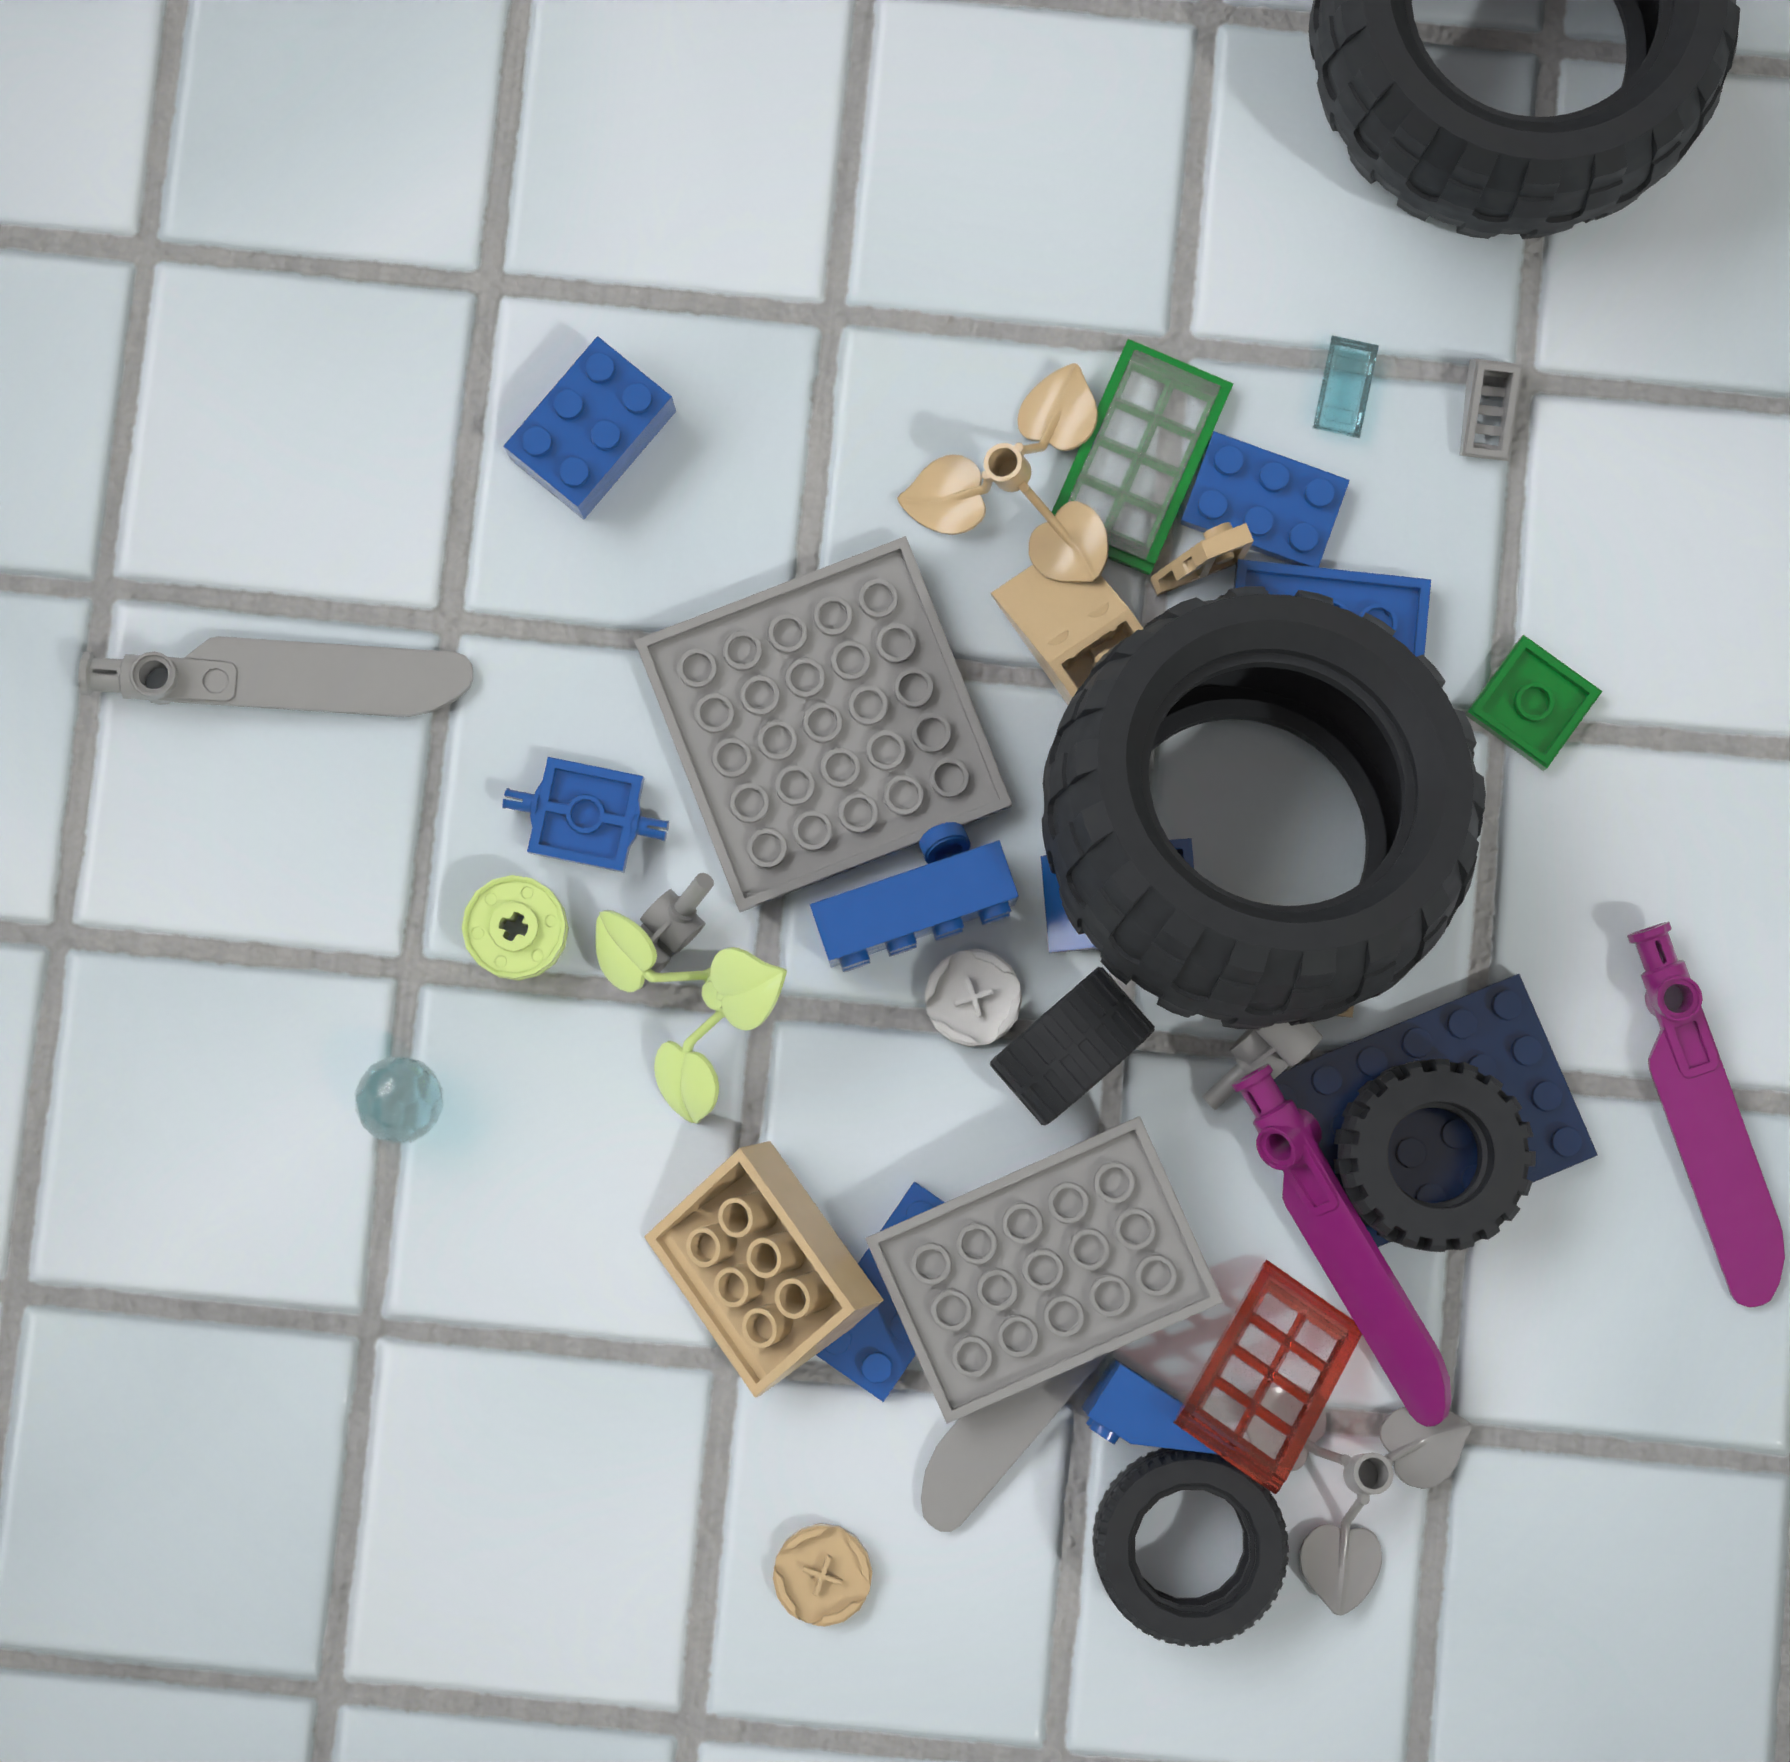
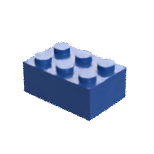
(590, 427)

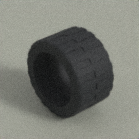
(1072, 1046)

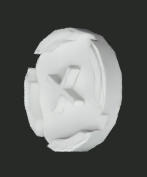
(973, 997)

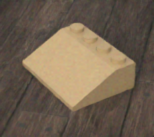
(762, 1267)

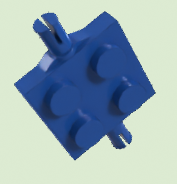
(585, 814)

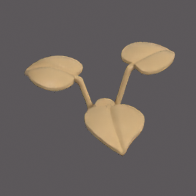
(949, 489)

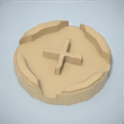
(822, 1574)

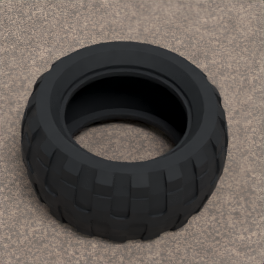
(1506, 169)
(1348, 695)

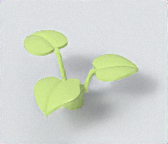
(734, 986)

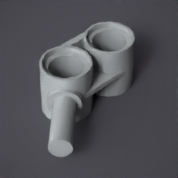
(673, 920)
(1275, 1045)

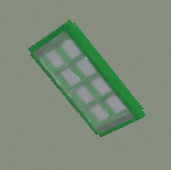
(1144, 450)

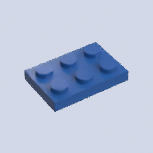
(1279, 499)

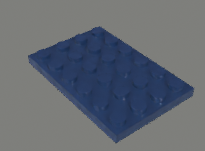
(1433, 1148)

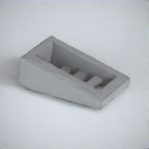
(1474, 389)

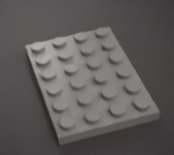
(1044, 1269)

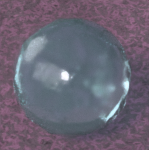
(399, 1099)

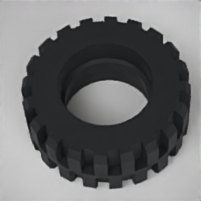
(1500, 1144)

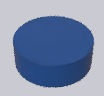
(944, 841)

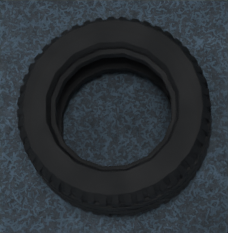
(1215, 1614)

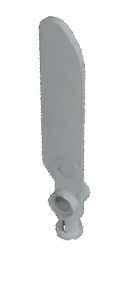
(289, 677)
(988, 1443)

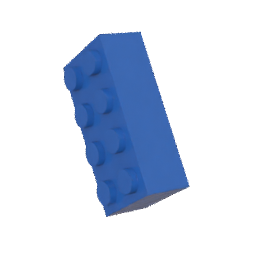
(915, 904)

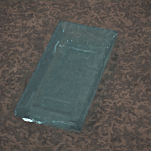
(1345, 386)

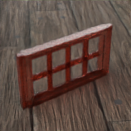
(1269, 1377)

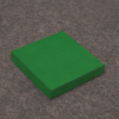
(1533, 702)

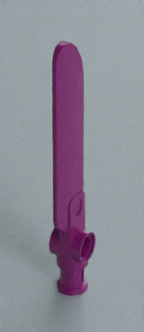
(1709, 1128)
(1346, 1250)

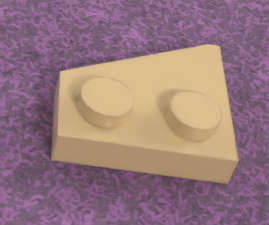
(1217, 552)

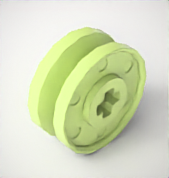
(504, 901)

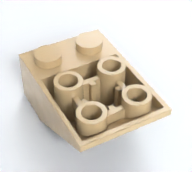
(1065, 624)

